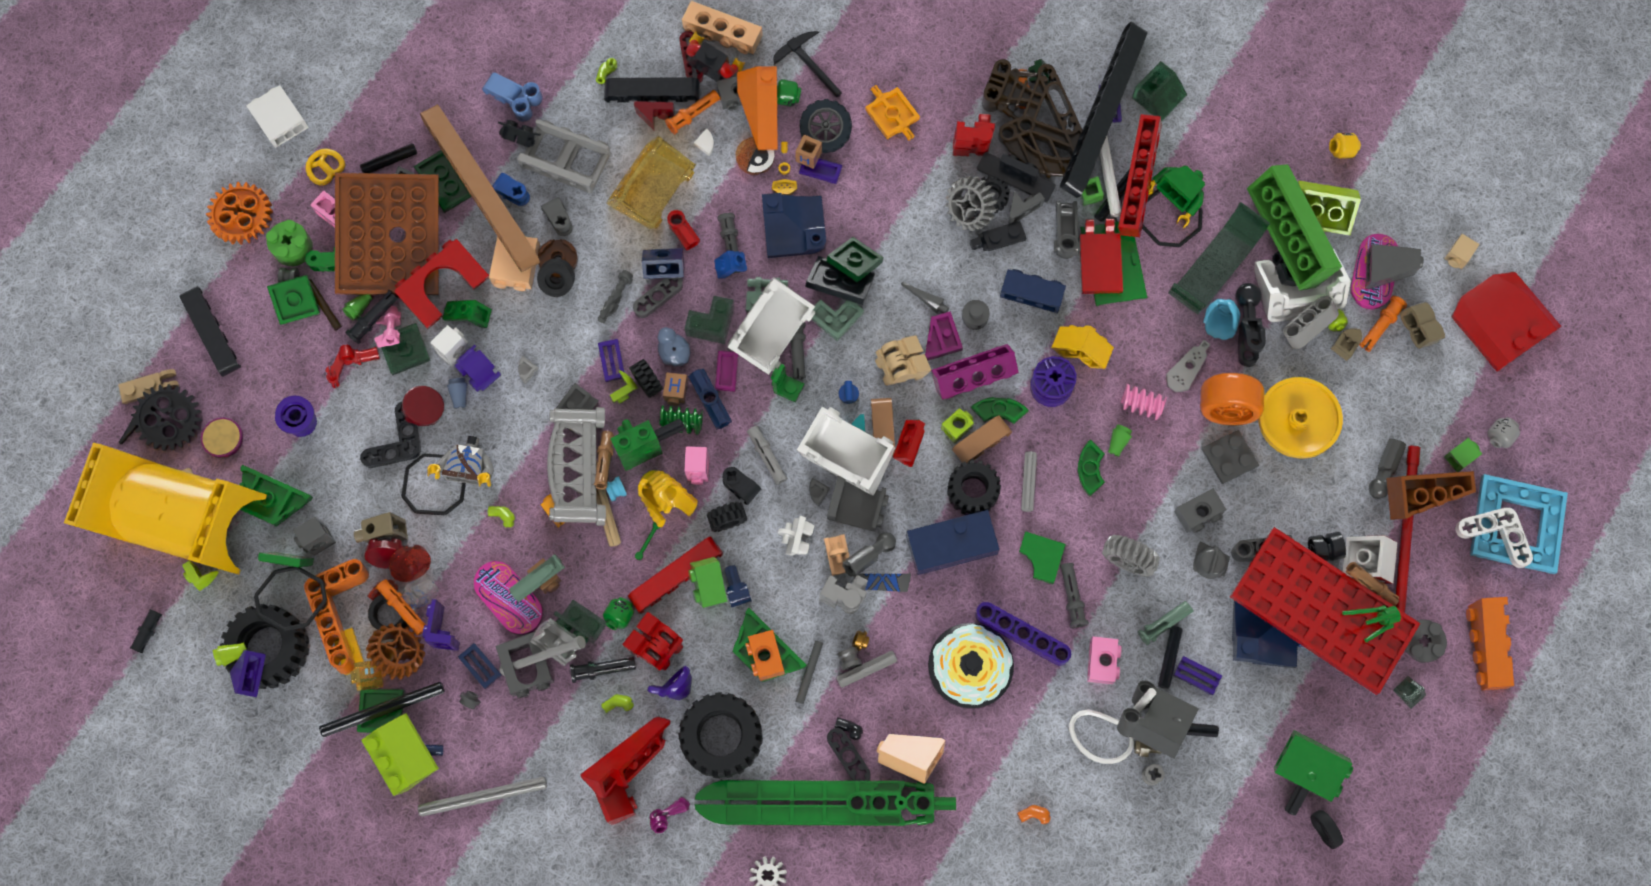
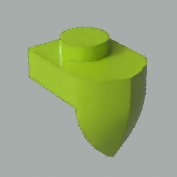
(622, 394)
(194, 576)

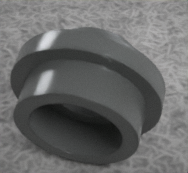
(469, 699)

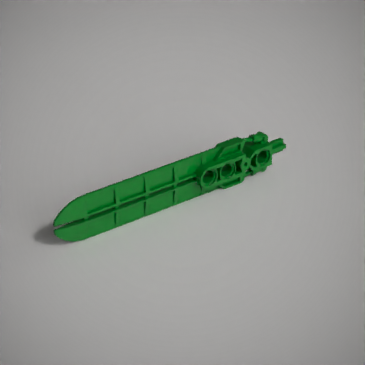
(818, 814)

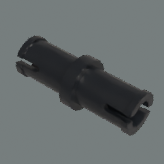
(145, 631)

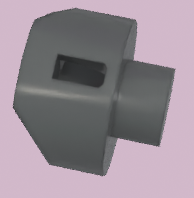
(975, 314)

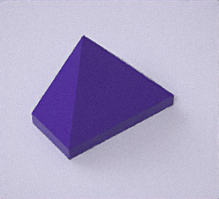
(247, 673)

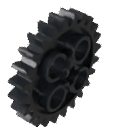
(177, 402)

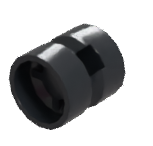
(1330, 546)

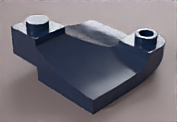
(793, 224)
(1259, 641)

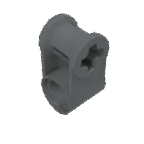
(556, 215)

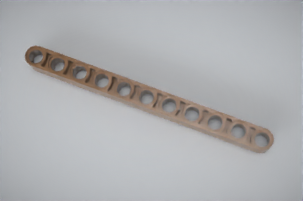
(480, 188)

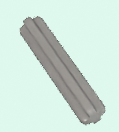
(1029, 479)
(866, 669)

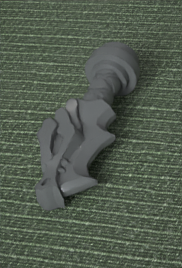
(611, 304)

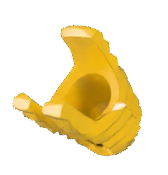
(661, 493)

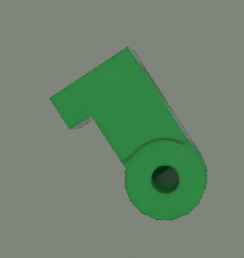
(321, 261)

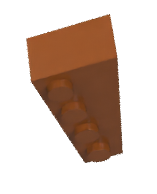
(1421, 492)

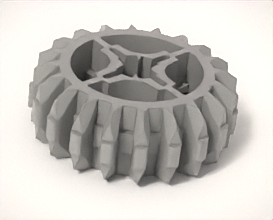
(975, 199)
(1131, 555)

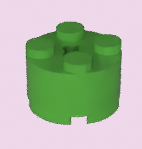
(279, 243)

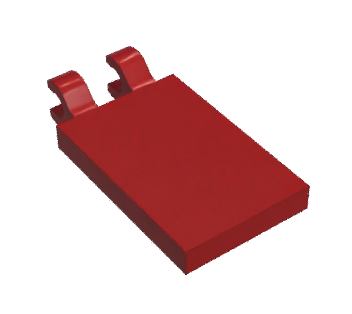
(1101, 260)

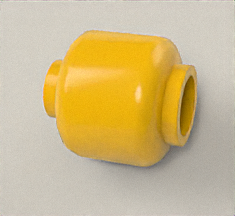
(1344, 145)

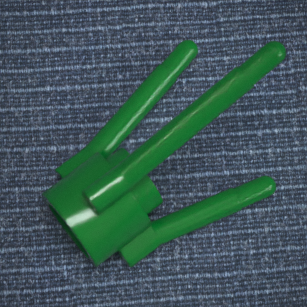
(1385, 617)

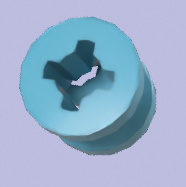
(615, 489)

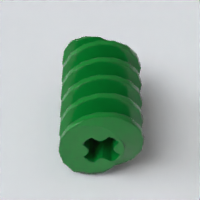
(690, 421)

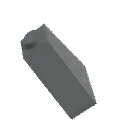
(1390, 264)

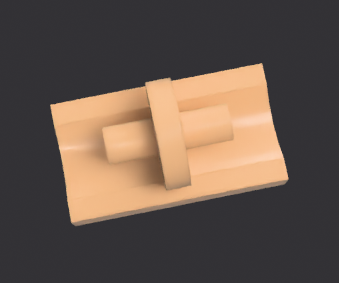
(837, 553)

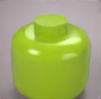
(1339, 323)

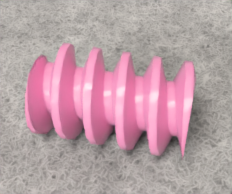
(1143, 402)

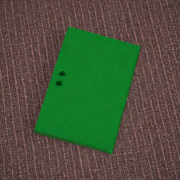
(1132, 275)

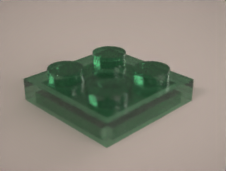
(408, 353)

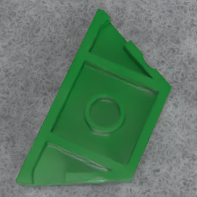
(280, 501)
(754, 625)

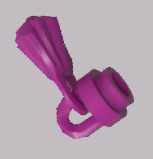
(659, 822)

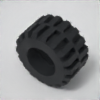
(980, 472)

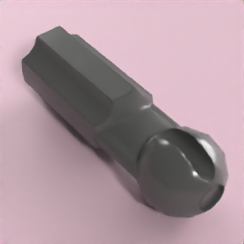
(1387, 467)
(869, 554)

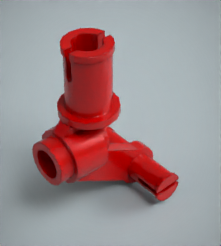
(347, 356)

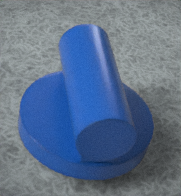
(848, 393)

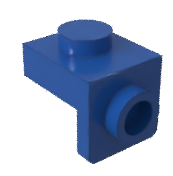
(729, 263)

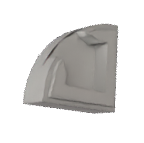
(526, 369)

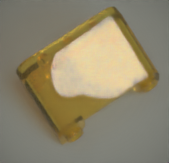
(651, 182)

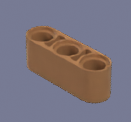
(882, 419)
(981, 439)

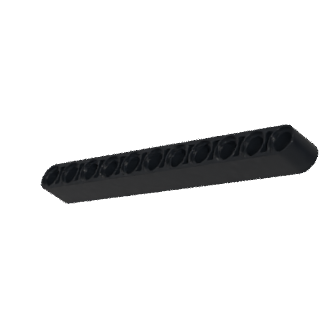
(1103, 110)

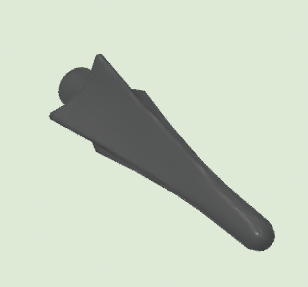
(932, 301)

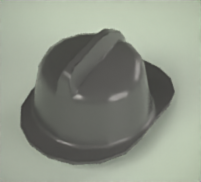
(1210, 561)

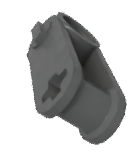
(1066, 230)

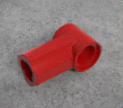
(683, 230)

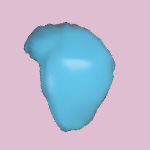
(1222, 319)

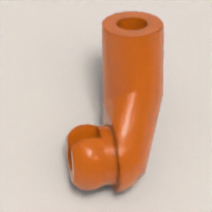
(1035, 812)

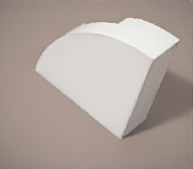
(705, 142)

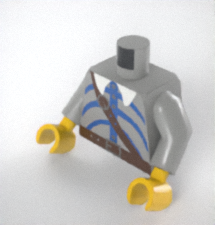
(464, 464)

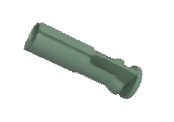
(536, 578)
(1153, 630)

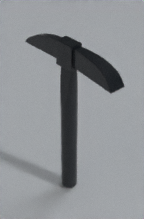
(795, 45)

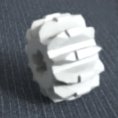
(768, 867)

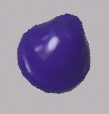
(675, 690)

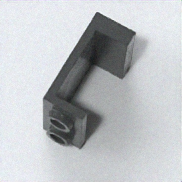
(856, 507)

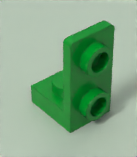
(467, 310)
(785, 385)

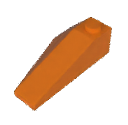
(759, 100)

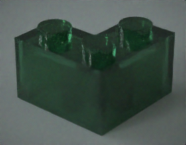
(711, 326)

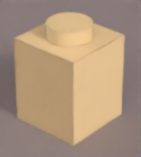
(1461, 252)

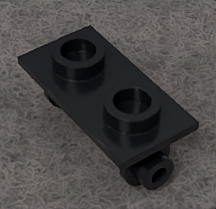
(511, 130)

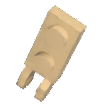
(134, 389)

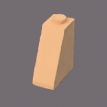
(911, 755)

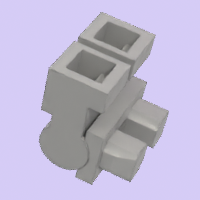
(848, 598)

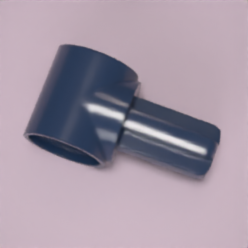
(737, 590)

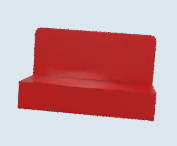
(909, 442)

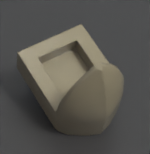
(1347, 343)

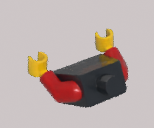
(711, 60)

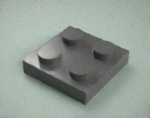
(1230, 457)

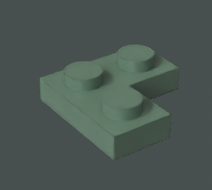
(837, 322)

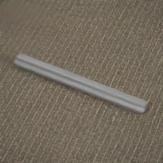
(482, 796)

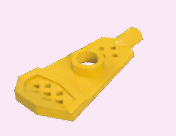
(793, 184)

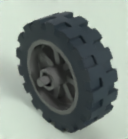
(831, 107)

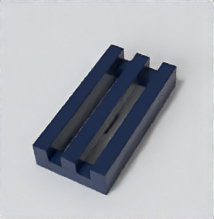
(491, 679)

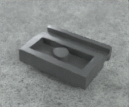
(577, 399)

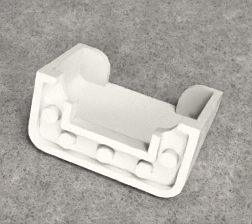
(1287, 301)
(771, 325)
(846, 450)

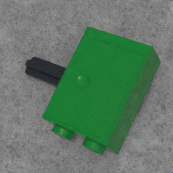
(641, 442)
(1312, 769)

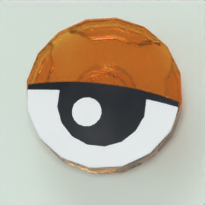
(753, 160)

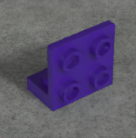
(432, 631)

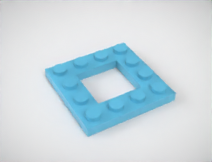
(1552, 506)

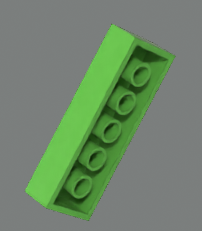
(1294, 227)

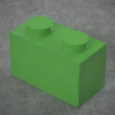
(708, 582)

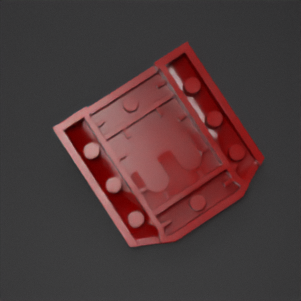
(1503, 318)

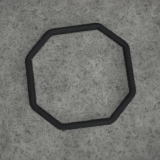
(1184, 240)
(428, 511)
(257, 604)

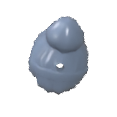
(669, 339)

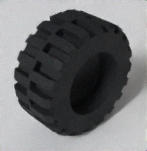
(292, 647)
(691, 730)

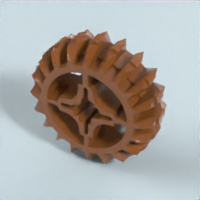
(386, 657)

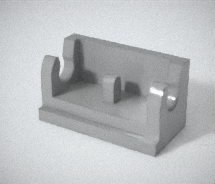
(550, 635)

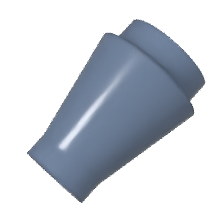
(457, 390)

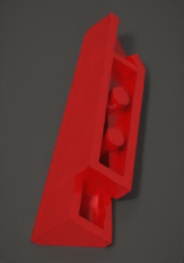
(627, 758)

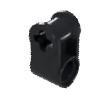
(742, 486)

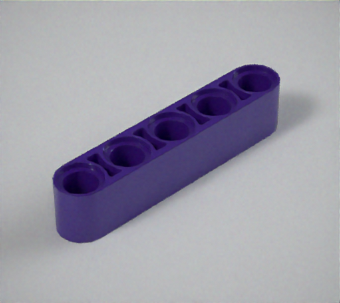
(1033, 633)

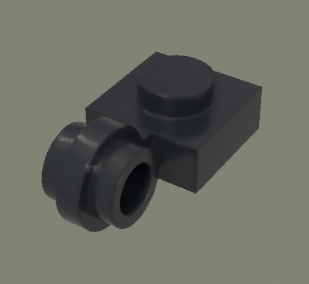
(1283, 273)

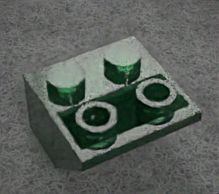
(1159, 91)

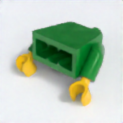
(1181, 188)

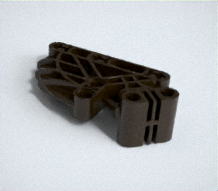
(1006, 89)

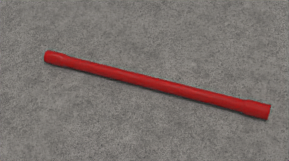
(1412, 463)

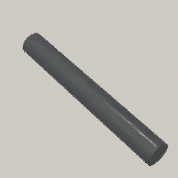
(809, 672)

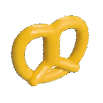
(310, 164)

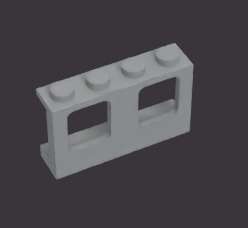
(561, 168)

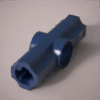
(715, 409)

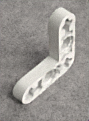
(1505, 528)

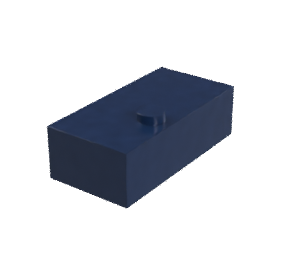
(952, 542)

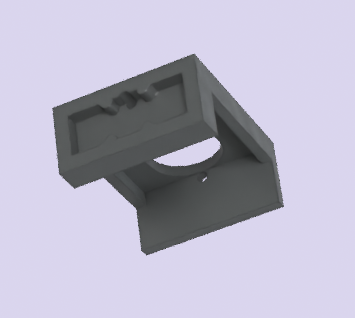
(515, 687)

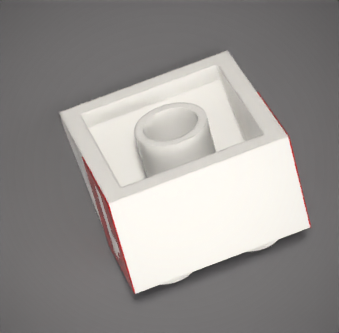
(1372, 554)

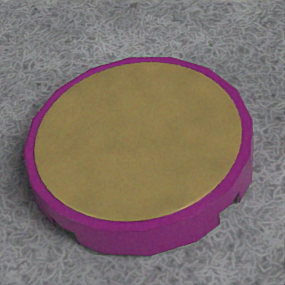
(222, 437)

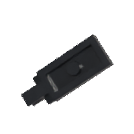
(999, 237)

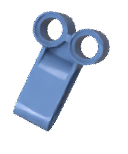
(514, 94)

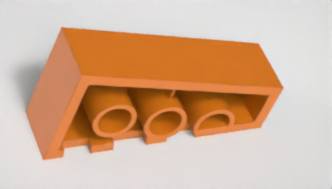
(1491, 643)

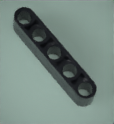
(652, 89)
(209, 332)

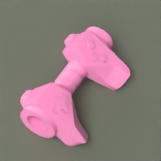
(390, 336)

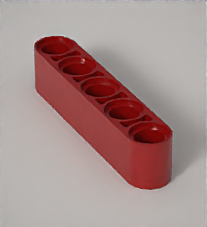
(672, 575)

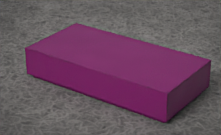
(726, 371)

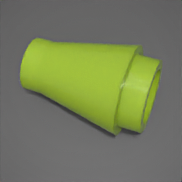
(228, 653)

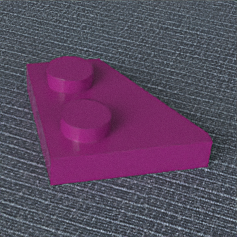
(942, 337)

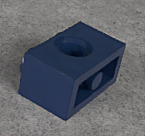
(663, 263)

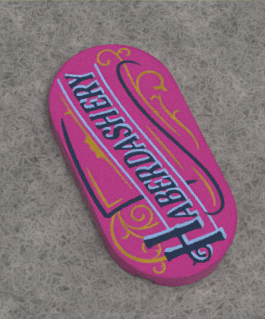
(1377, 296)
(492, 586)

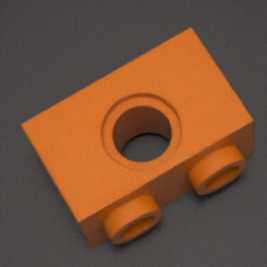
(765, 642)

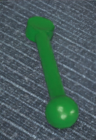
(639, 555)

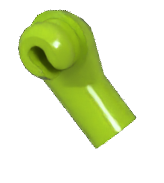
(606, 69)

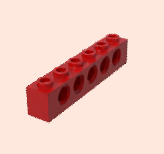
(1140, 175)

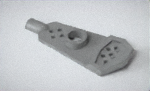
(1185, 374)

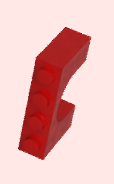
(452, 257)

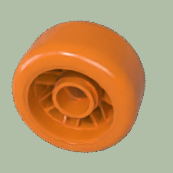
(1232, 399)

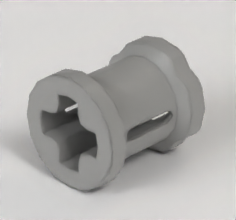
(1158, 771)

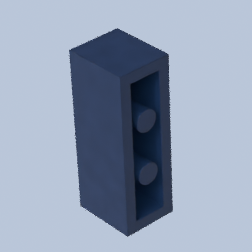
(1033, 290)

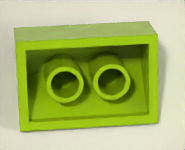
(1332, 206)
(400, 754)

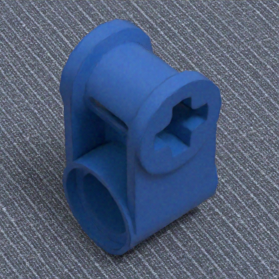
(511, 190)

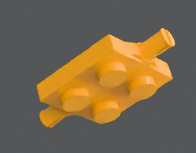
(892, 113)

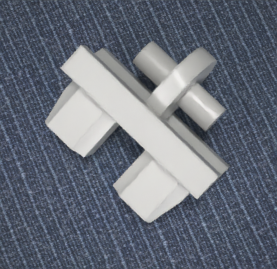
(799, 528)

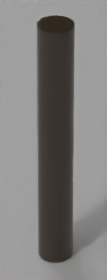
(325, 307)

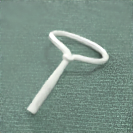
(1141, 704)

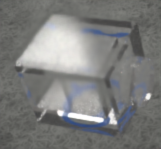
(420, 592)

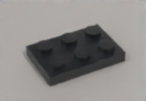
(834, 282)

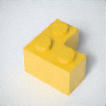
(1083, 344)

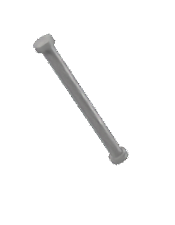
(578, 642)

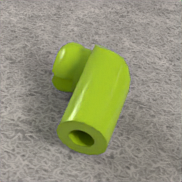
(504, 513)
(618, 701)

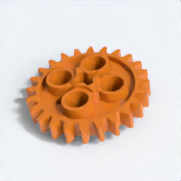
(235, 228)

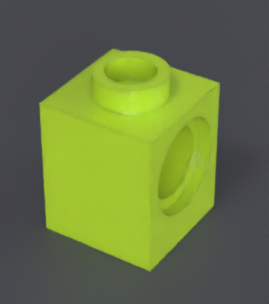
(957, 433)

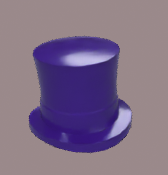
(296, 416)

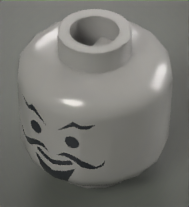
(1503, 432)

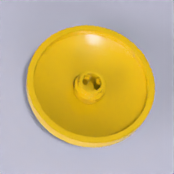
(1300, 418)

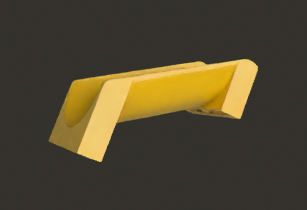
(157, 506)

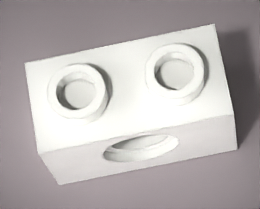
(450, 344)

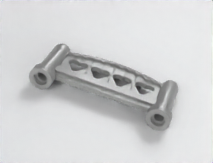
(584, 507)

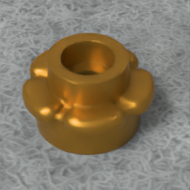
(860, 640)

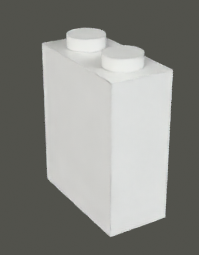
(277, 116)

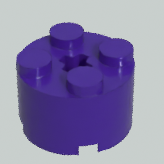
(477, 368)

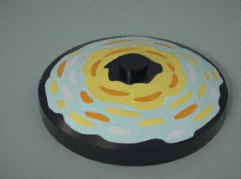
(970, 665)

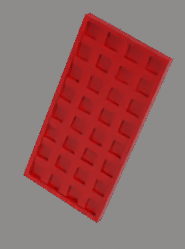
(1306, 602)

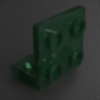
(581, 621)

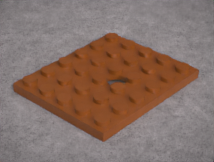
(366, 214)

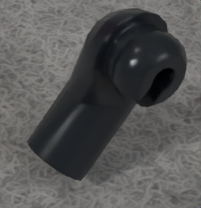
(847, 725)

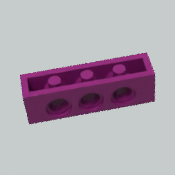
(981, 363)

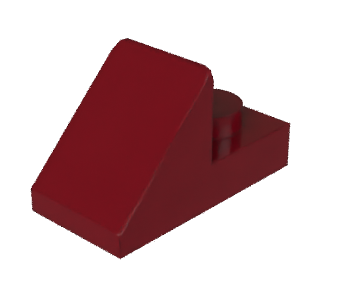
(650, 110)

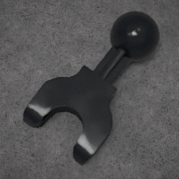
(1251, 330)

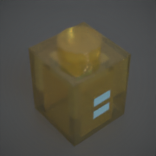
(365, 676)

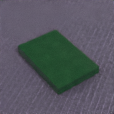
(451, 189)

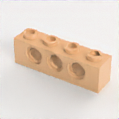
(733, 26)

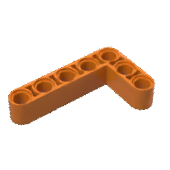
(329, 613)

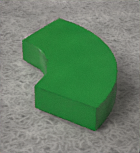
(1006, 408)
(1089, 468)

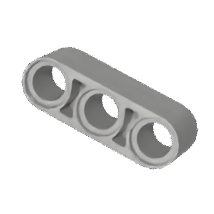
(1310, 322)

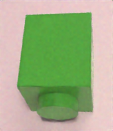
(1093, 192)
(1463, 454)

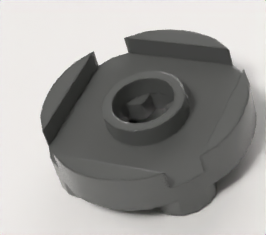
(1434, 649)

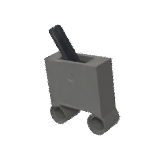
(1164, 723)

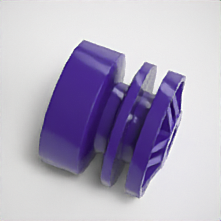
(1043, 386)

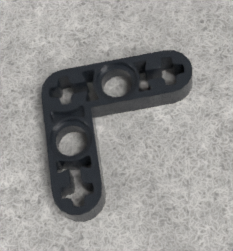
(400, 447)

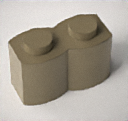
(1422, 325)

